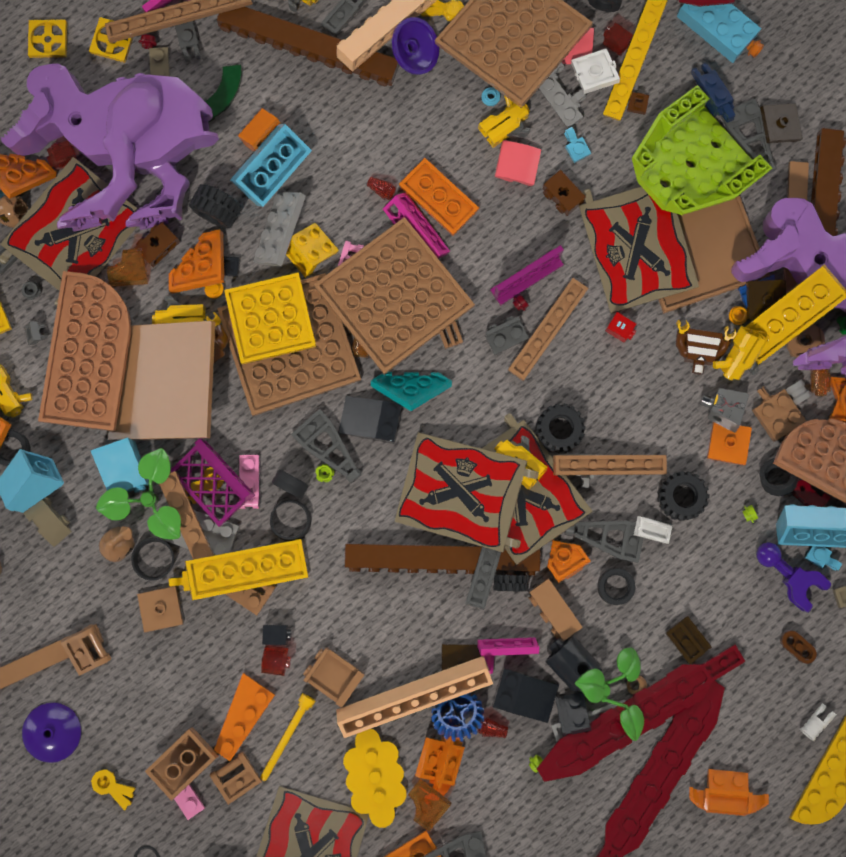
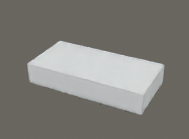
(653, 530)

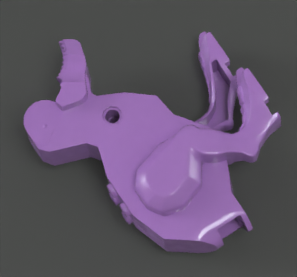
(128, 124)
(803, 248)

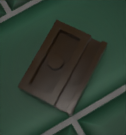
(688, 640)

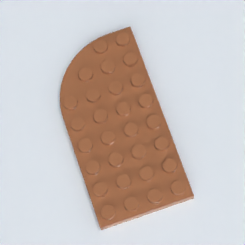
(86, 355)
(817, 455)

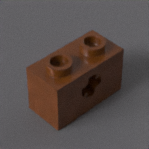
(559, 184)
(166, 240)

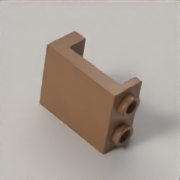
(333, 676)

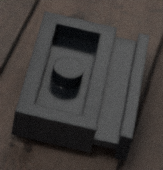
(573, 713)

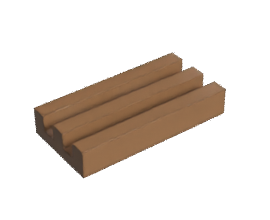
(453, 342)

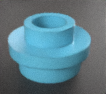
(490, 102)

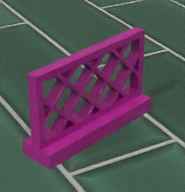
(528, 276)
(225, 472)

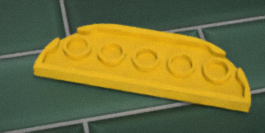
(827, 787)

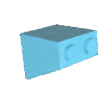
(119, 465)
(28, 480)

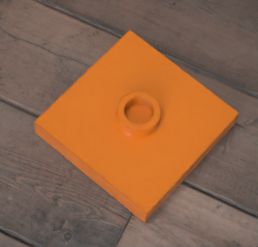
(729, 446)

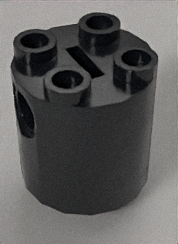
(567, 657)

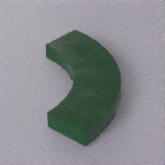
(226, 91)

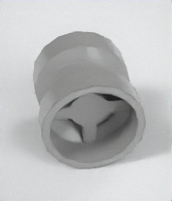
(798, 392)

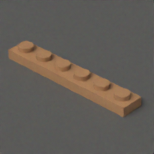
(548, 329)
(610, 464)
(190, 526)

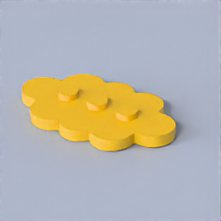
(374, 778)

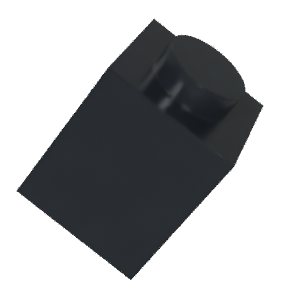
(276, 635)

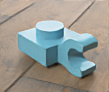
(577, 147)
(821, 556)

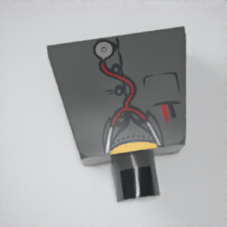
(726, 407)

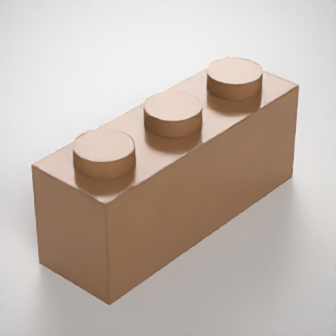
(554, 610)

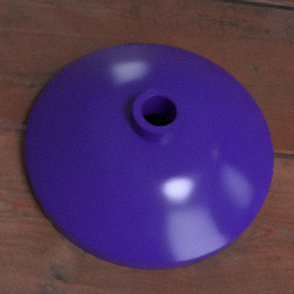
(420, 39)
(64, 730)

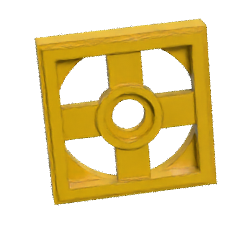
(60, 52)
(121, 56)

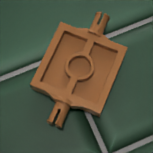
(778, 414)

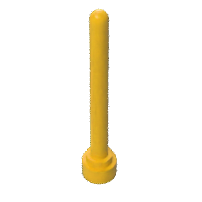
(305, 703)

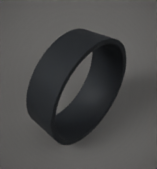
(304, 532)
(134, 558)

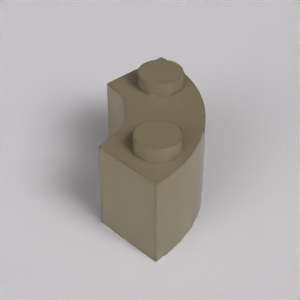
(50, 523)

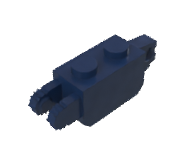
(720, 98)

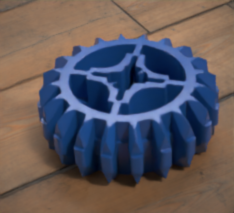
(445, 723)

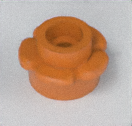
(755, 48)

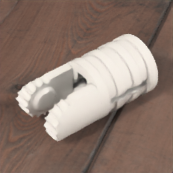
(814, 725)

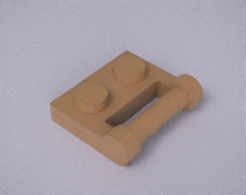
(252, 599)
(79, 652)
(239, 783)

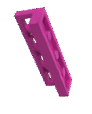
(413, 215)

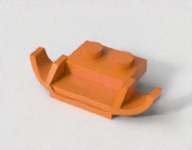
(440, 762)
(728, 794)

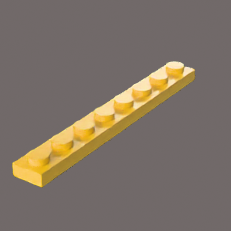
(635, 58)

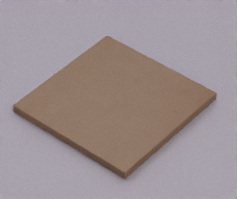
(714, 242)
(167, 382)

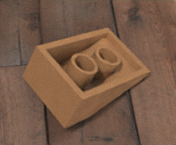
(181, 763)

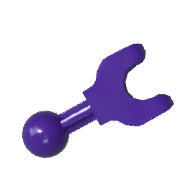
(795, 578)

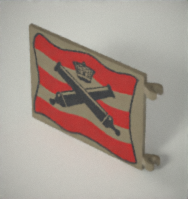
(637, 248)
(55, 250)
(462, 492)
(548, 506)
(311, 827)

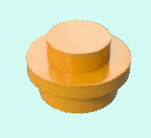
(214, 291)
(738, 315)

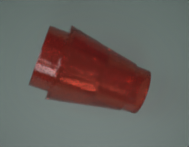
(381, 187)
(493, 729)

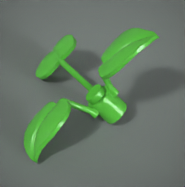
(115, 502)
(597, 689)

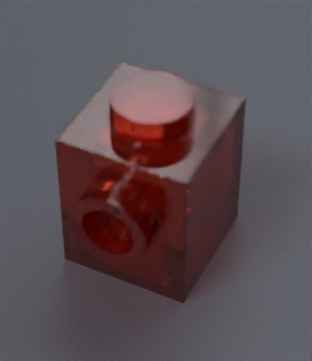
(617, 38)
(60, 154)
(275, 660)

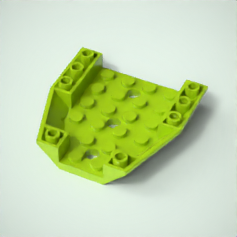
(685, 134)

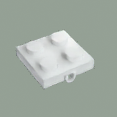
(595, 71)

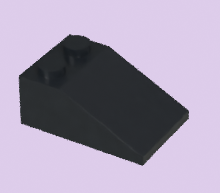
(370, 419)
(525, 695)

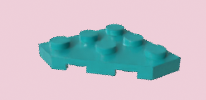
(411, 388)

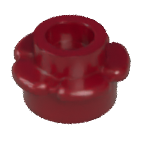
(147, 41)
(520, 303)

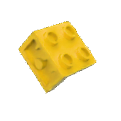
(309, 249)

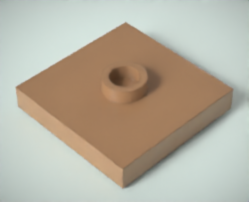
(160, 609)

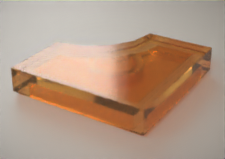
(130, 269)
(429, 804)

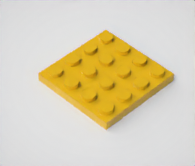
(270, 318)

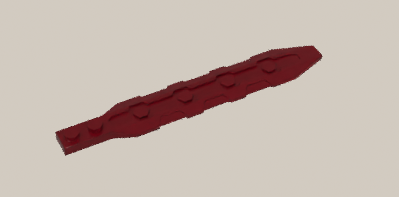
(658, 702)
(660, 775)

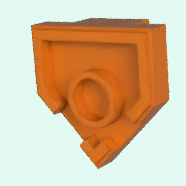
(566, 560)

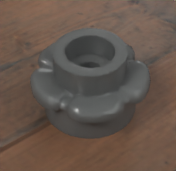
(26, 290)

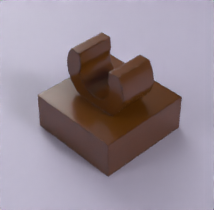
(638, 103)

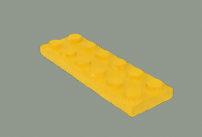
(798, 310)
(246, 569)

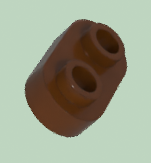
(797, 647)

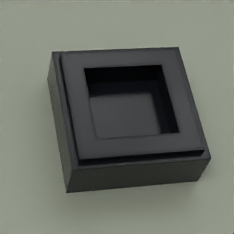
(231, 266)

